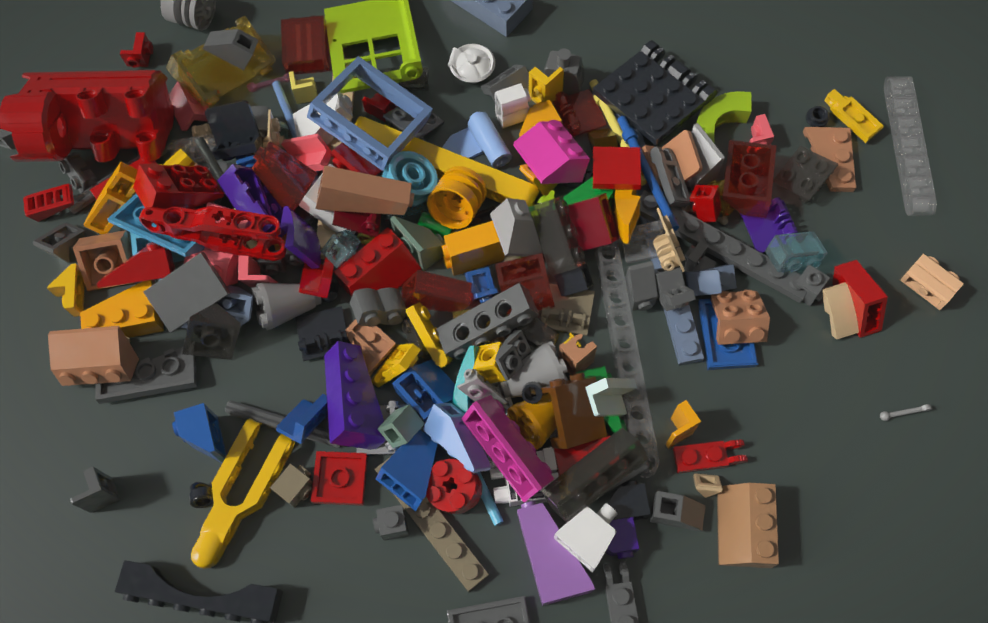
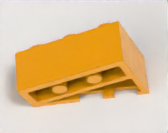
(126, 309)

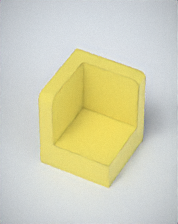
(304, 89)

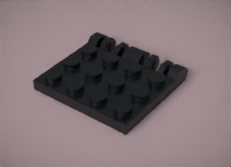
(654, 95)

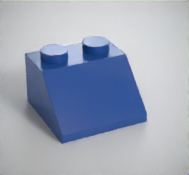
(200, 430)

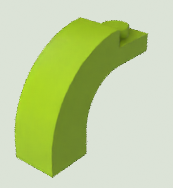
(723, 109)

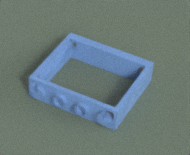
(354, 136)

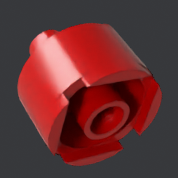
(457, 500)

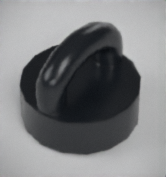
(200, 495)

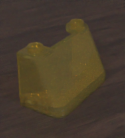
(211, 77)

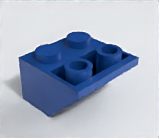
(423, 387)

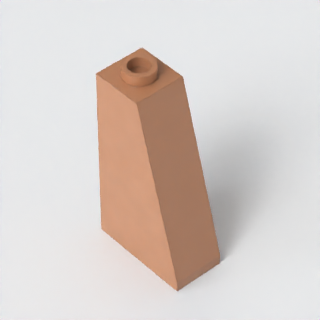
(362, 193)

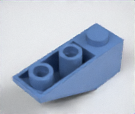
(449, 431)

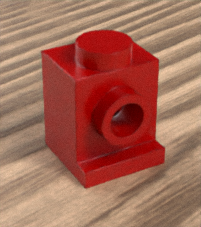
(706, 202)

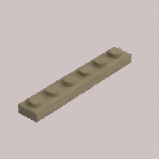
(446, 542)

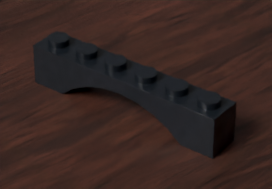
(147, 582)

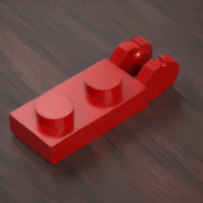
(707, 456)

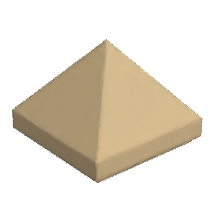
(707, 484)

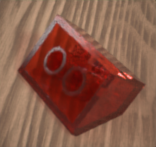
(749, 177)

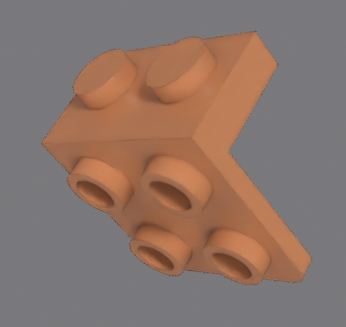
(685, 154)
(740, 317)

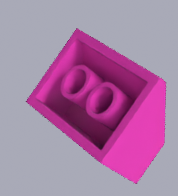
(552, 153)

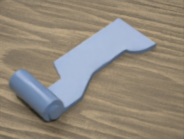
(478, 139)

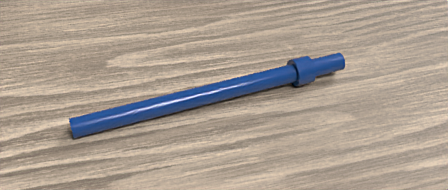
(630, 137)

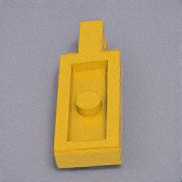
(853, 115)

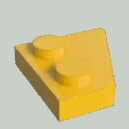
(400, 359)

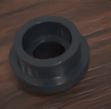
(821, 113)

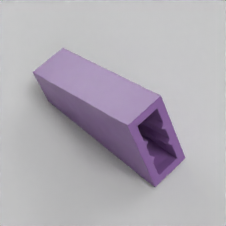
(554, 568)

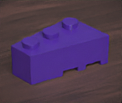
(250, 194)

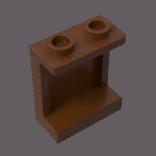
(574, 412)

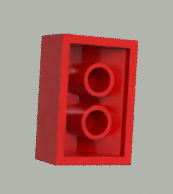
(378, 265)

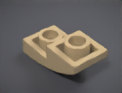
(842, 313)

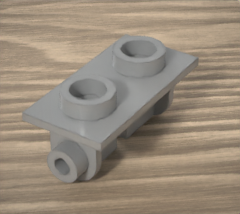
(477, 389)

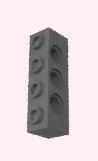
(494, 310)

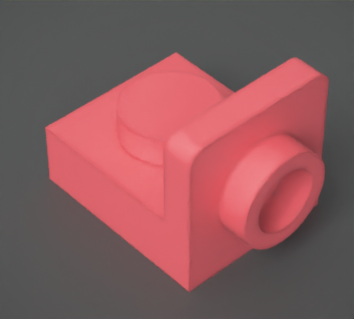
(761, 131)

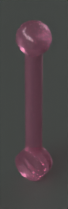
(252, 86)

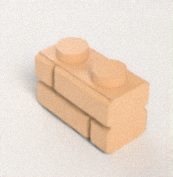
(932, 281)

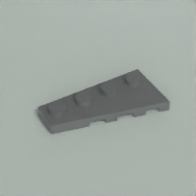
(153, 376)

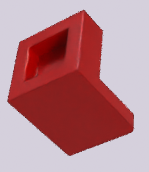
(378, 106)

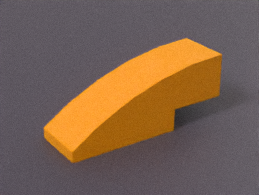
(113, 196)
(626, 212)

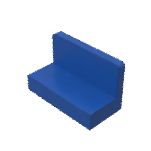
(304, 419)

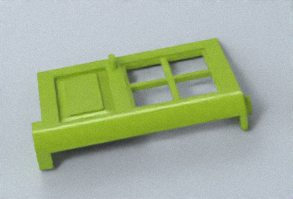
(370, 22)

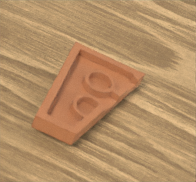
(836, 146)

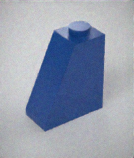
(409, 470)

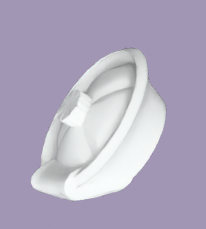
(471, 63)

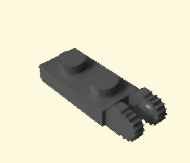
(670, 176)
(620, 596)

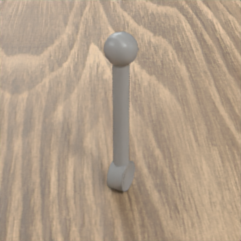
(885, 416)

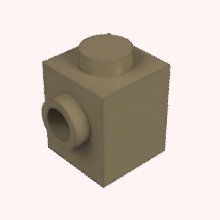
(293, 485)

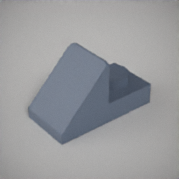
(711, 280)

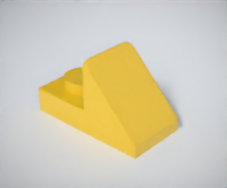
(71, 288)

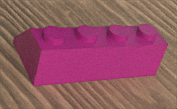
(507, 447)

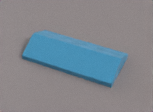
(128, 218)

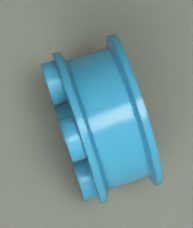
(415, 169)

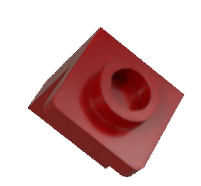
(141, 52)

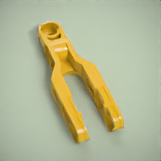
(225, 519)

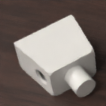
(588, 535)

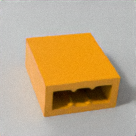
(472, 248)

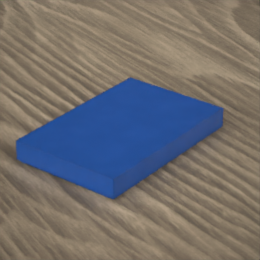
(725, 355)

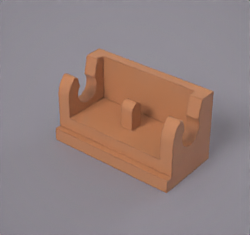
(577, 358)

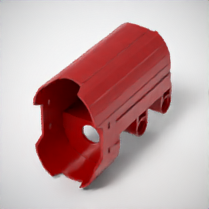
(88, 112)

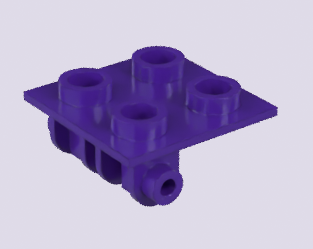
(764, 229)

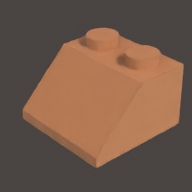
(101, 255)

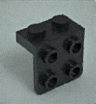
(233, 130)

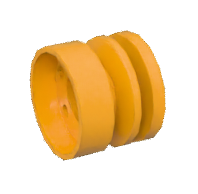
(457, 197)

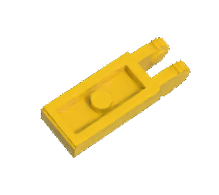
(427, 332)

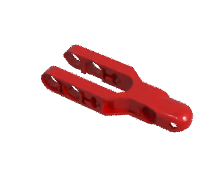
(202, 228)

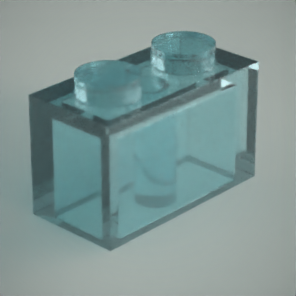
(795, 251)

